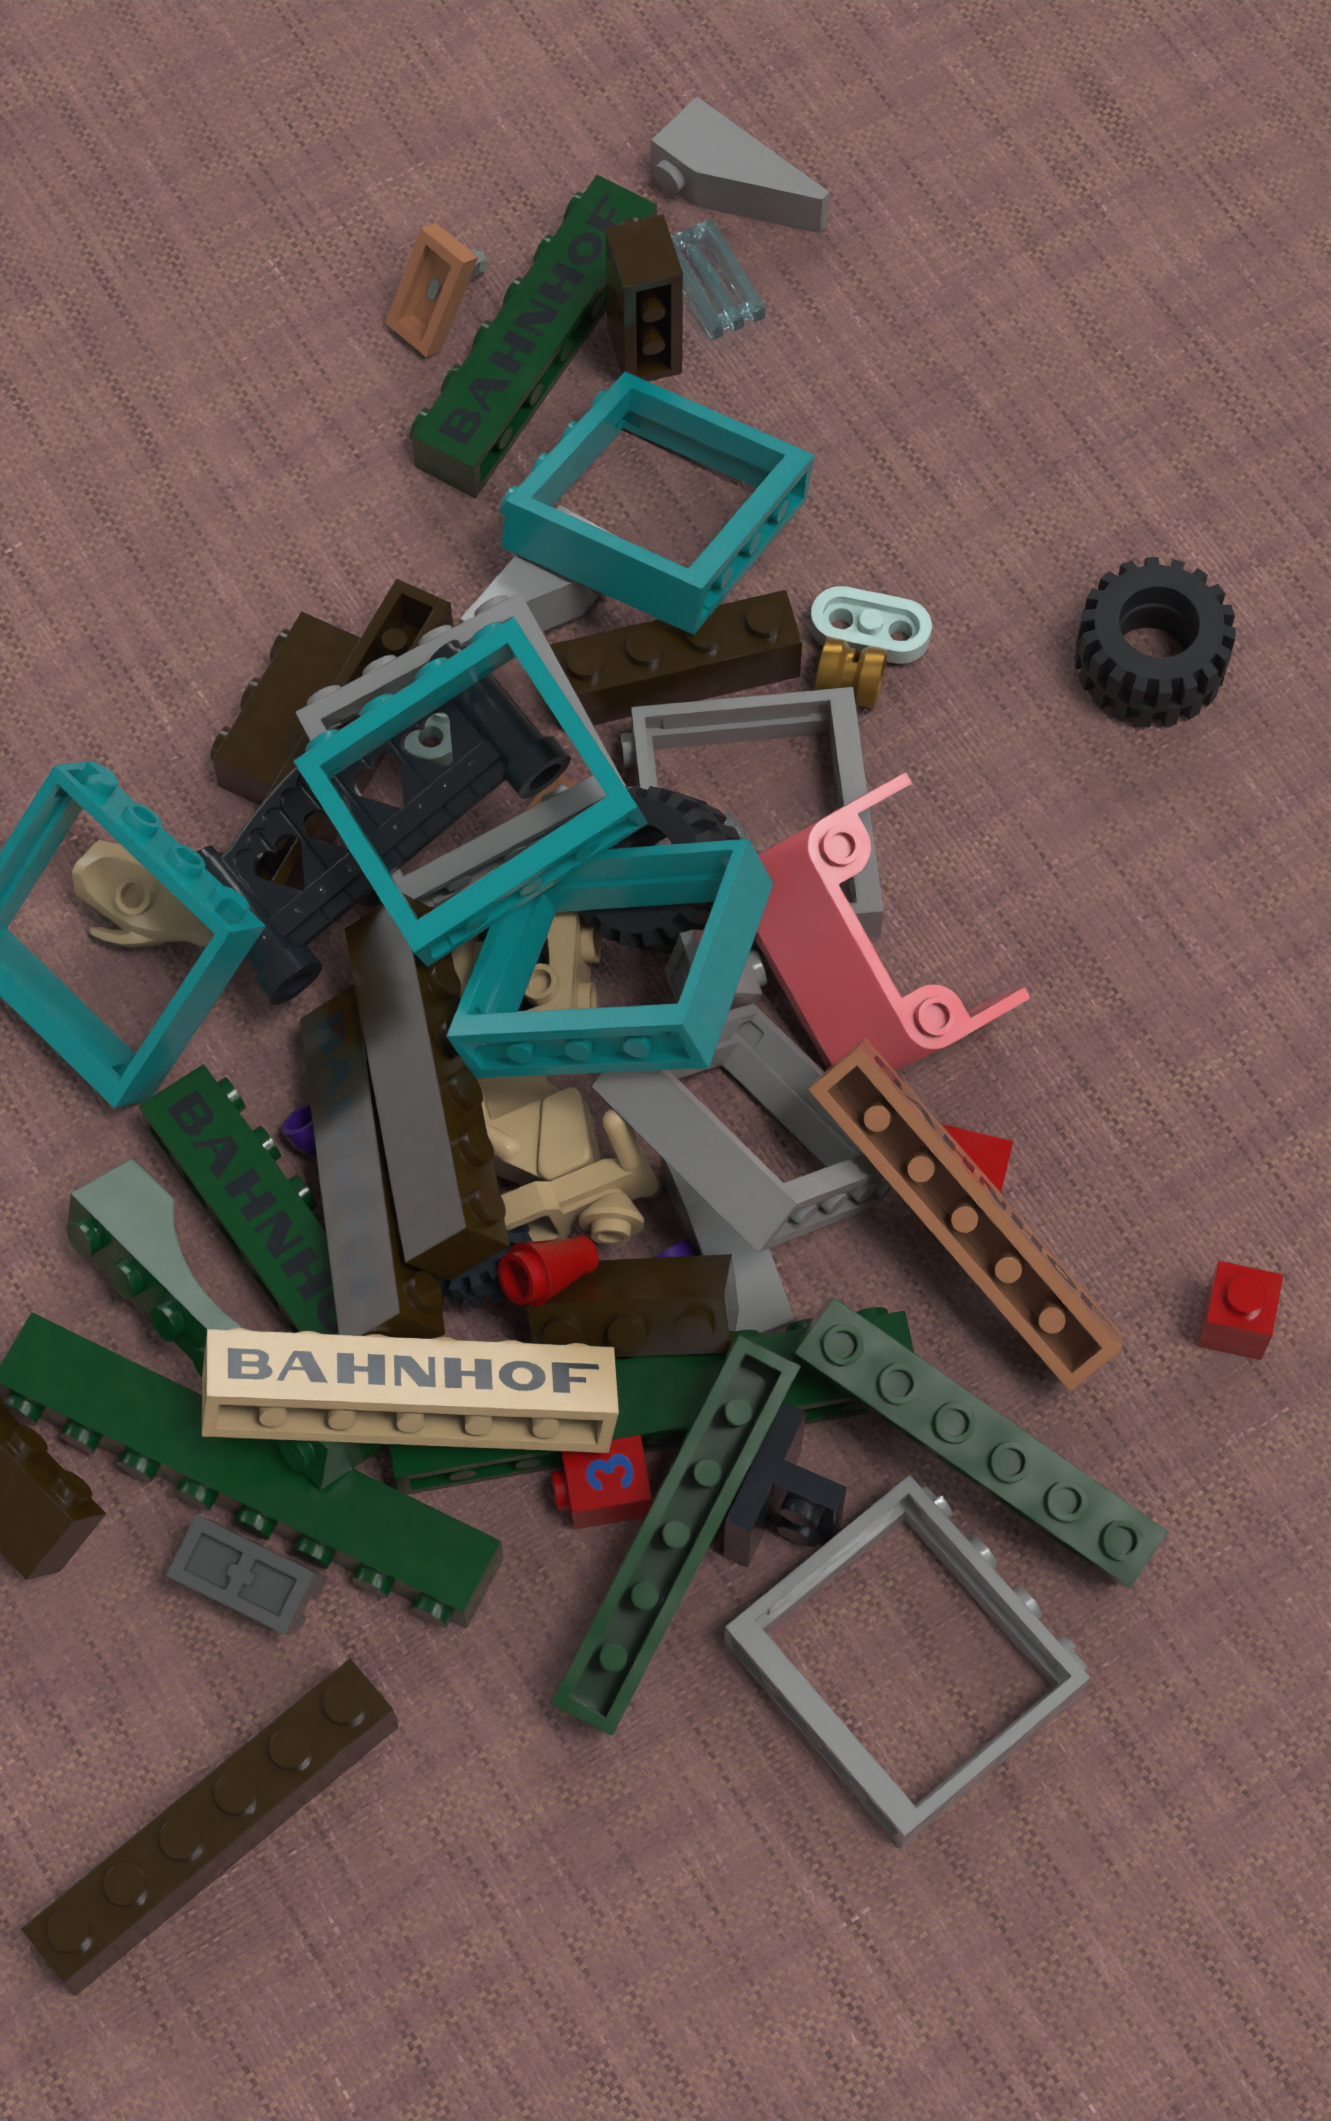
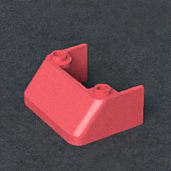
(829, 960)

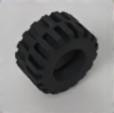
(1161, 600)
(681, 821)

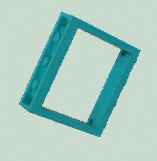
(629, 571)
(524, 874)
(46, 1001)
(684, 1035)

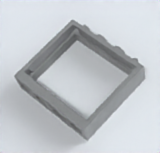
(389, 674)
(762, 719)
(721, 1165)
(973, 1568)

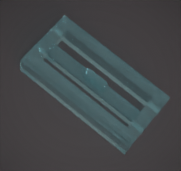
(731, 315)

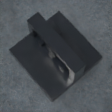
(781, 1492)

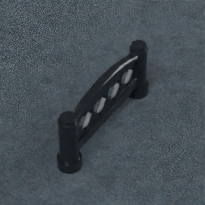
(489, 745)

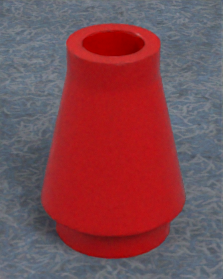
(542, 1269)

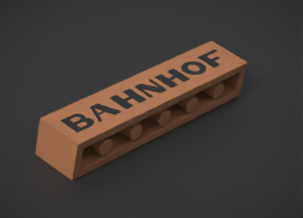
(967, 1214)

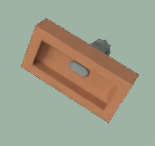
(433, 288)

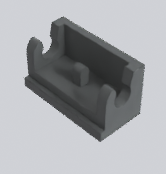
(245, 1575)

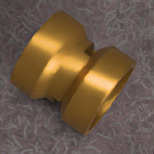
(847, 667)

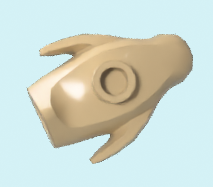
(134, 900)

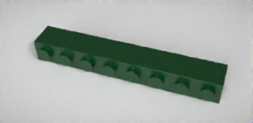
(654, 1400)
(157, 1431)

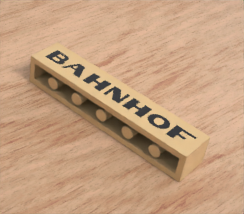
(408, 1391)

